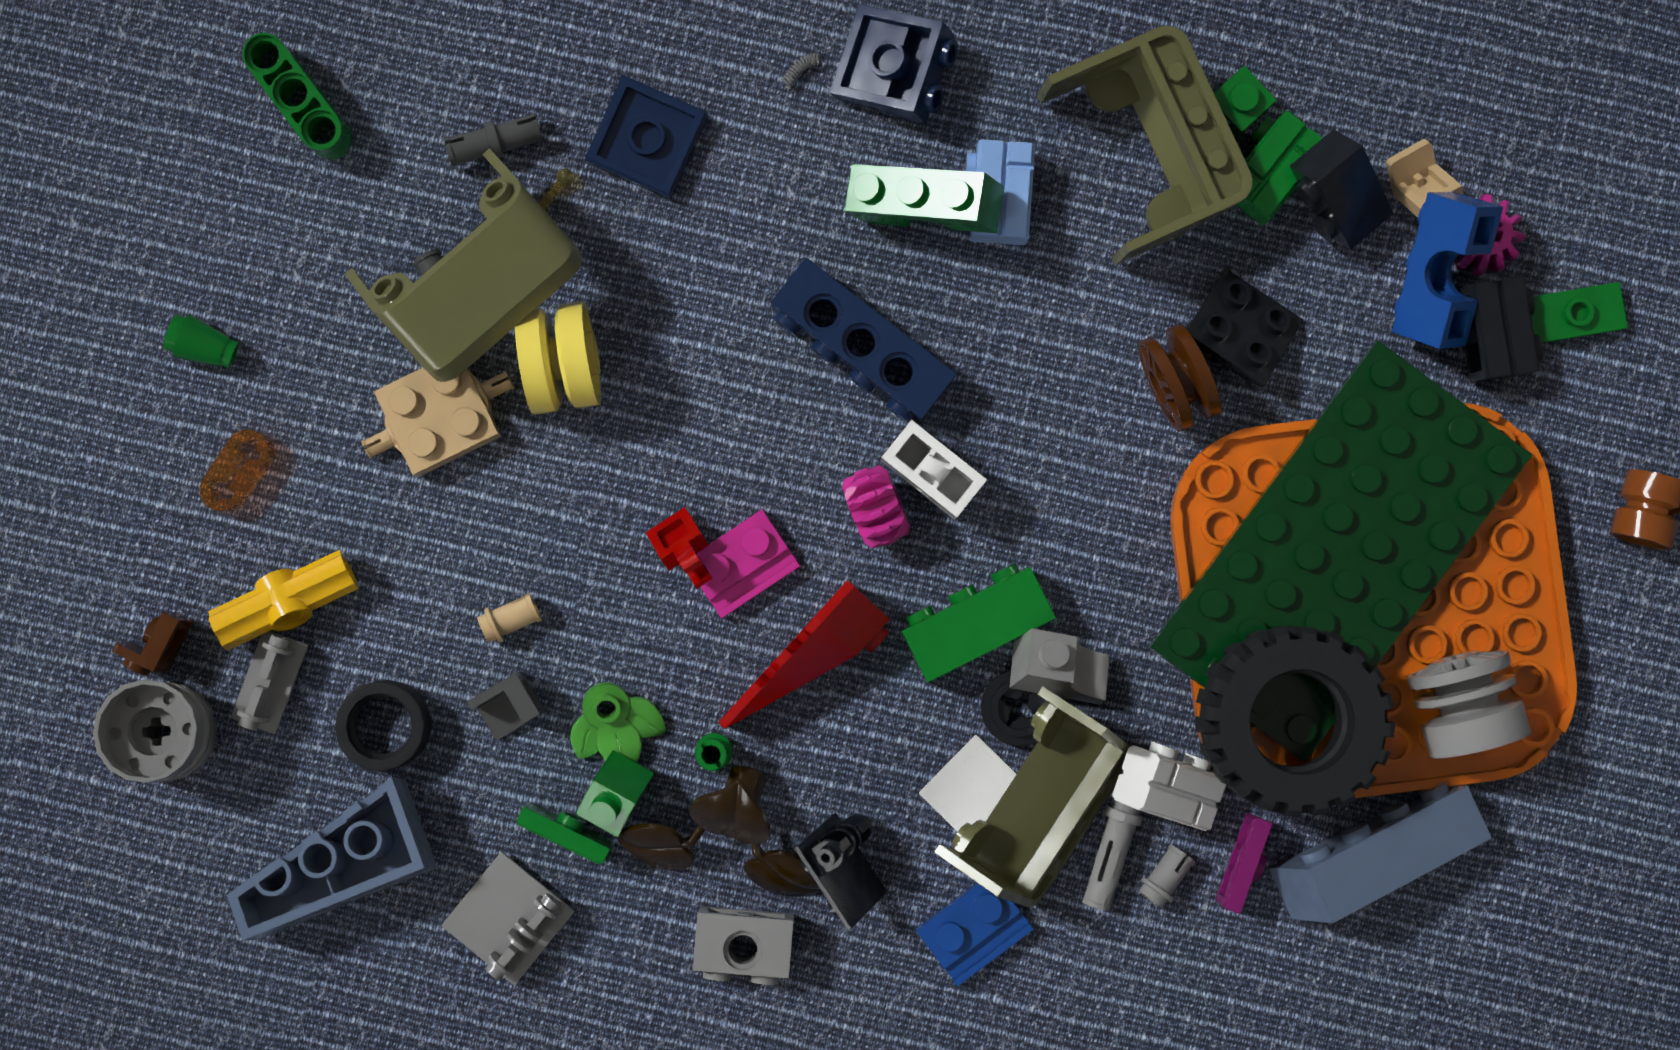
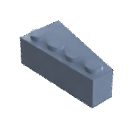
(1380, 854)
(350, 858)

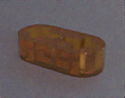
(227, 464)

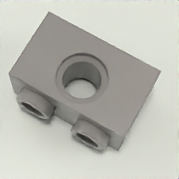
(769, 930)

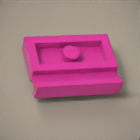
(745, 563)

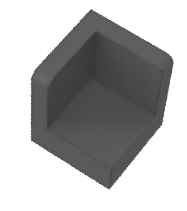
(508, 705)

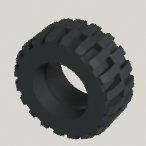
(1357, 734)

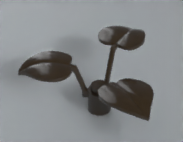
(735, 815)

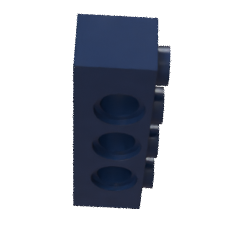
(812, 287)

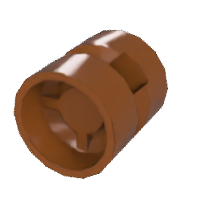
(1648, 510)

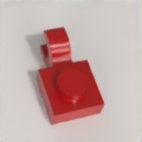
(678, 542)

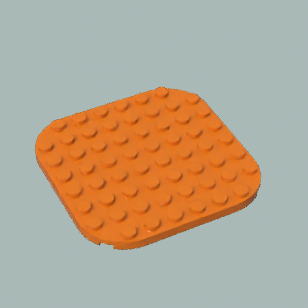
(1494, 597)

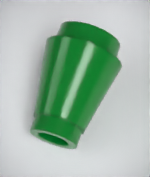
(199, 342)

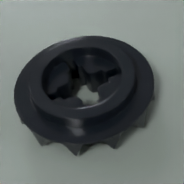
(996, 713)

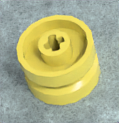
(566, 357)

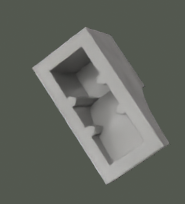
(1060, 666)

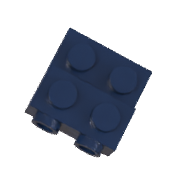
(895, 63)

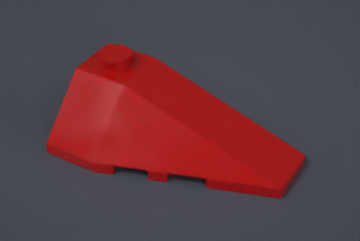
(829, 639)

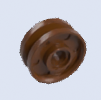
(1179, 377)

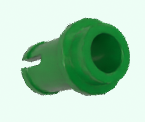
(721, 743)

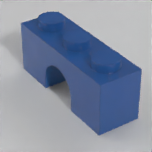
(1429, 303)

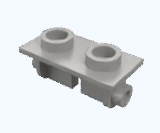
(269, 682)

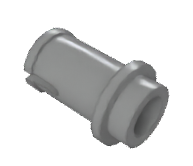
(1166, 876)

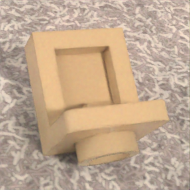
(1416, 173)

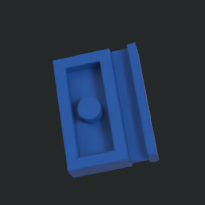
(973, 931)

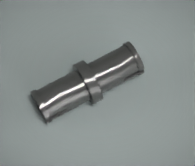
(497, 137)

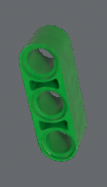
(281, 81)

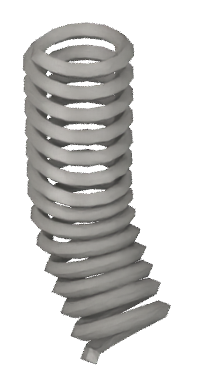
(811, 61)

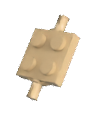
(436, 419)

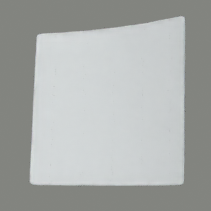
(969, 785)

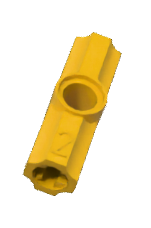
(282, 600)

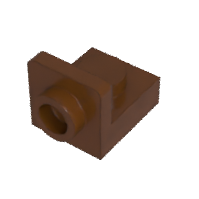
(163, 641)

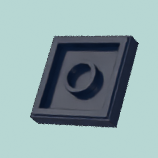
(646, 137)

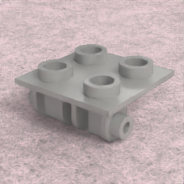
(507, 919)

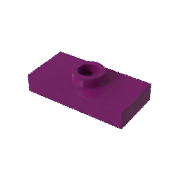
(1245, 863)

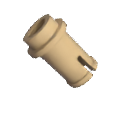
(508, 618)

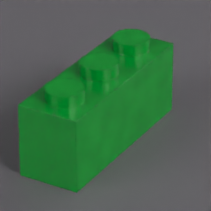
(976, 621)

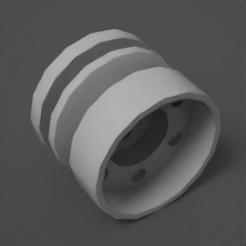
(1469, 704)
(127, 731)

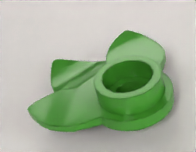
(618, 730)

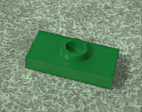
(1579, 313)
(565, 831)

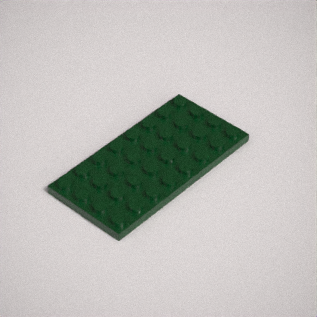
(1347, 535)

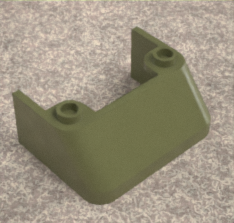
(1181, 121)
(480, 284)
(1043, 807)

